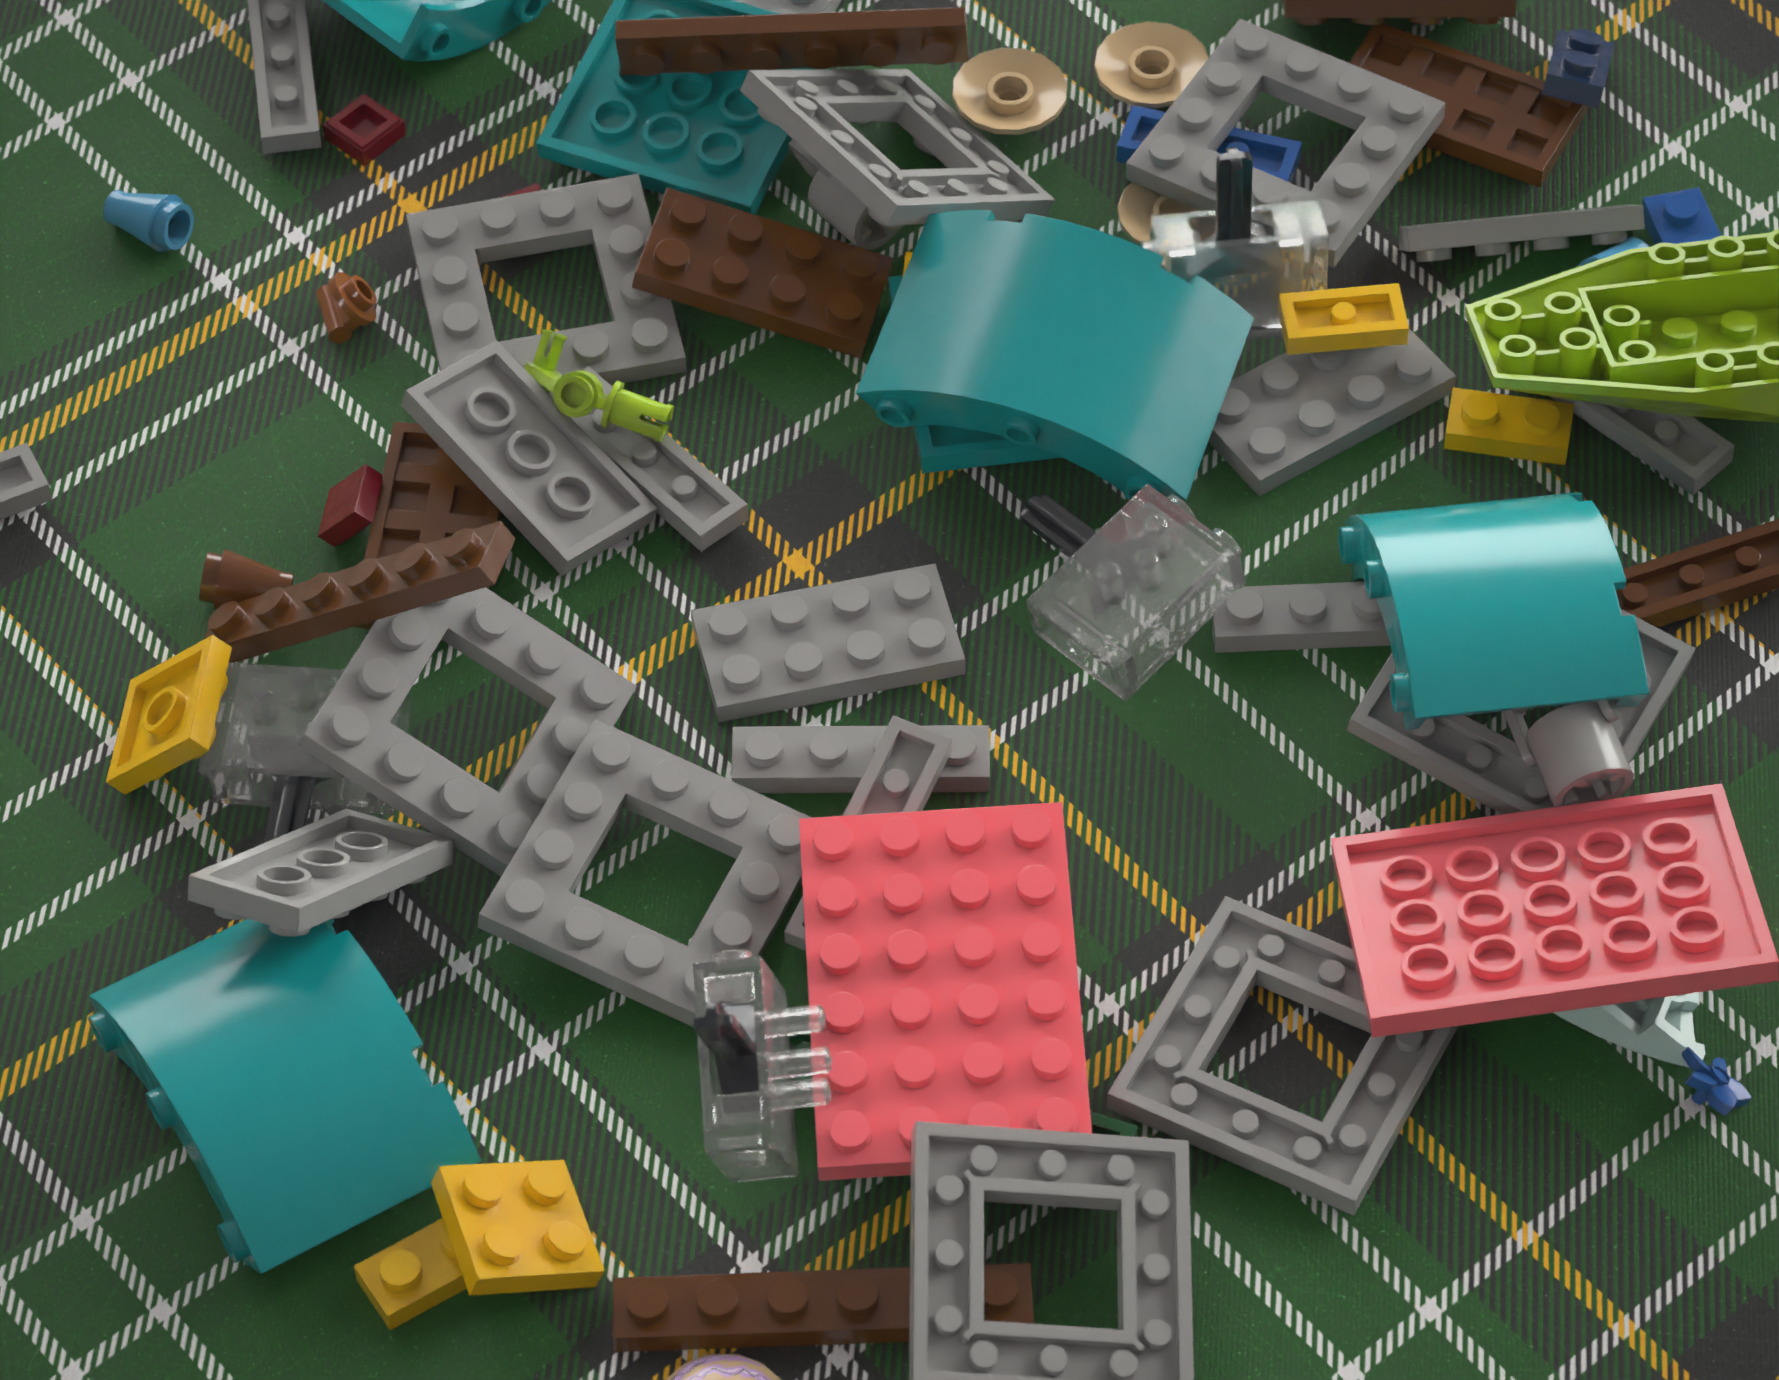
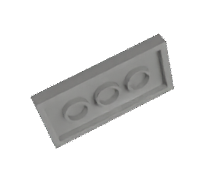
(1320, 404)
(529, 457)
(827, 642)
(319, 871)

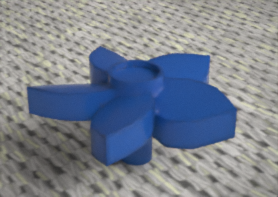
(1714, 1084)

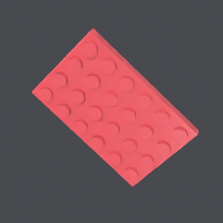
(1552, 910)
(941, 978)

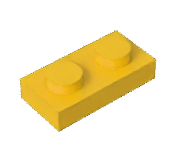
(1343, 319)
(1508, 426)
(411, 1275)

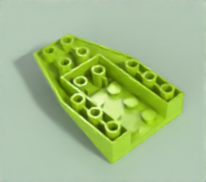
(1646, 330)

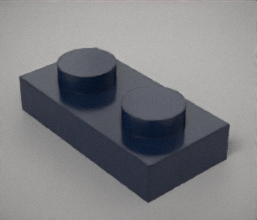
(1578, 67)

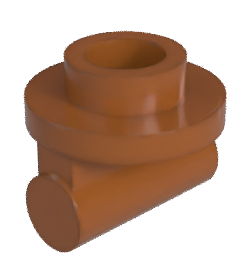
(346, 305)

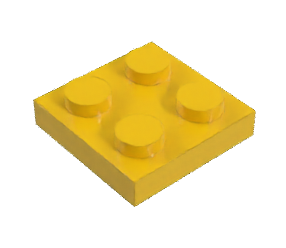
(169, 715)
(517, 1227)

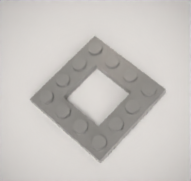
(816, 114)
(1387, 117)
(606, 213)
(359, 741)
(1489, 764)
(612, 771)
(1172, 1093)
(1136, 1176)

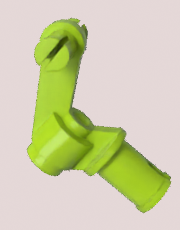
(582, 393)

